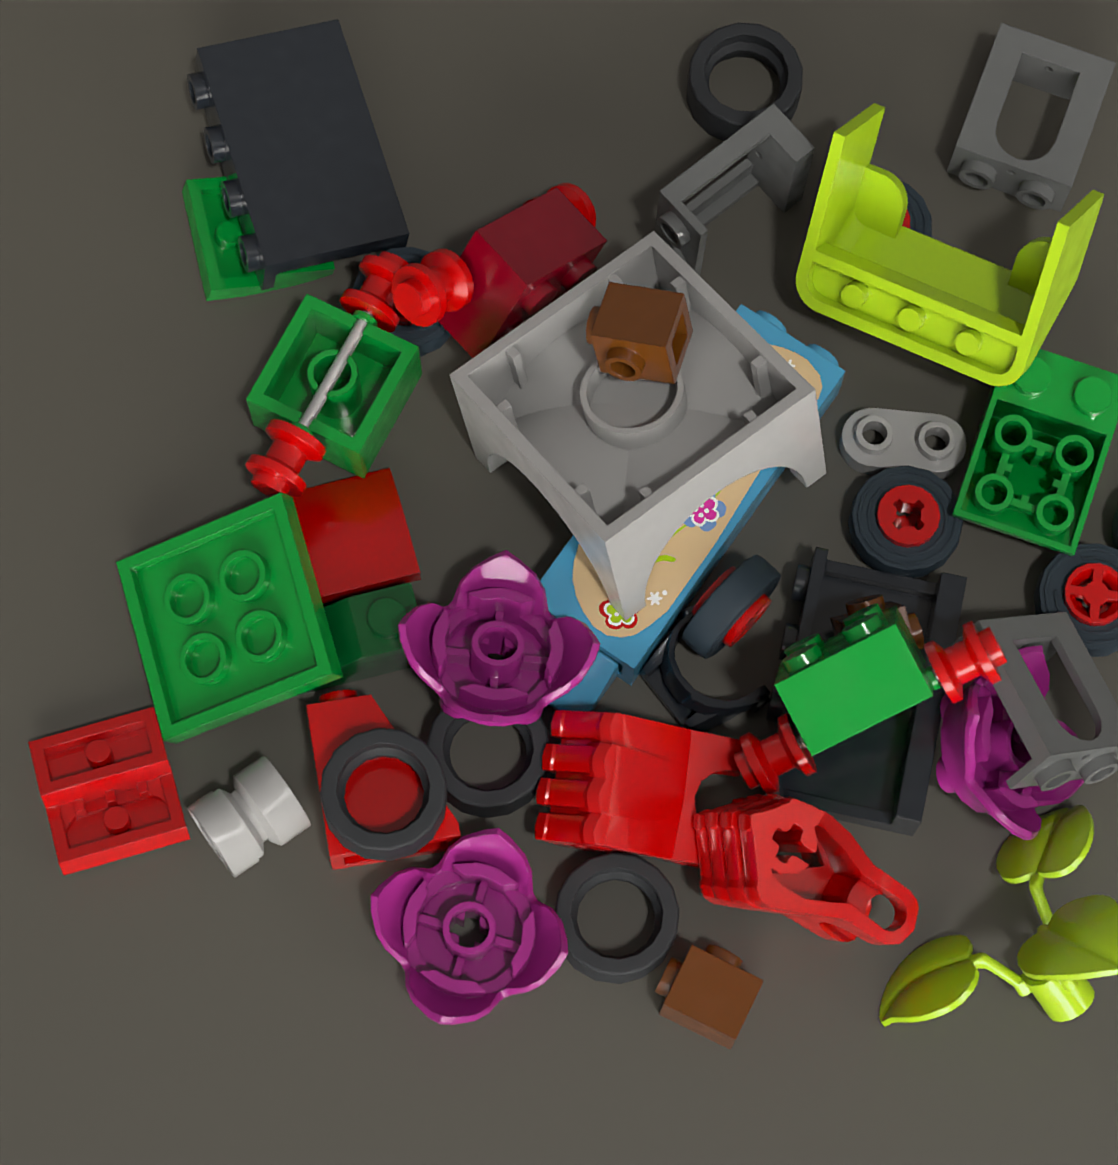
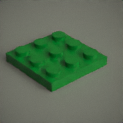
(229, 619)

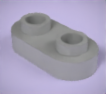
(903, 441)

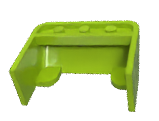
(922, 291)

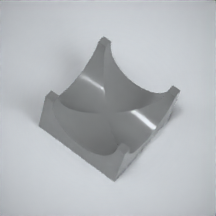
(640, 454)

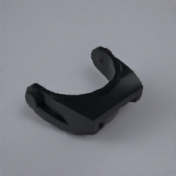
(685, 703)

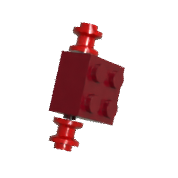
(505, 270)

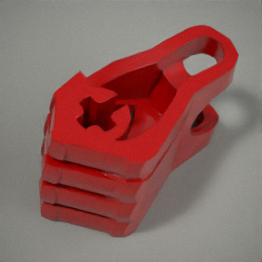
(627, 784)
(822, 892)

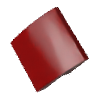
(357, 536)
(108, 791)

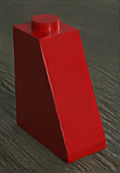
(380, 792)

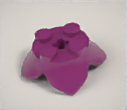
(505, 613)
(985, 750)
(478, 879)

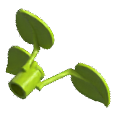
(1055, 961)

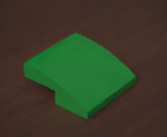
(218, 250)

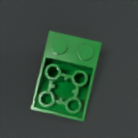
(1041, 452)

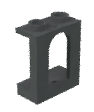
(1047, 67)
(775, 162)
(1054, 752)

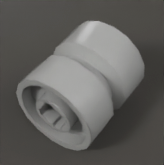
(255, 811)

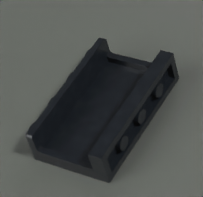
(296, 150)
(886, 769)

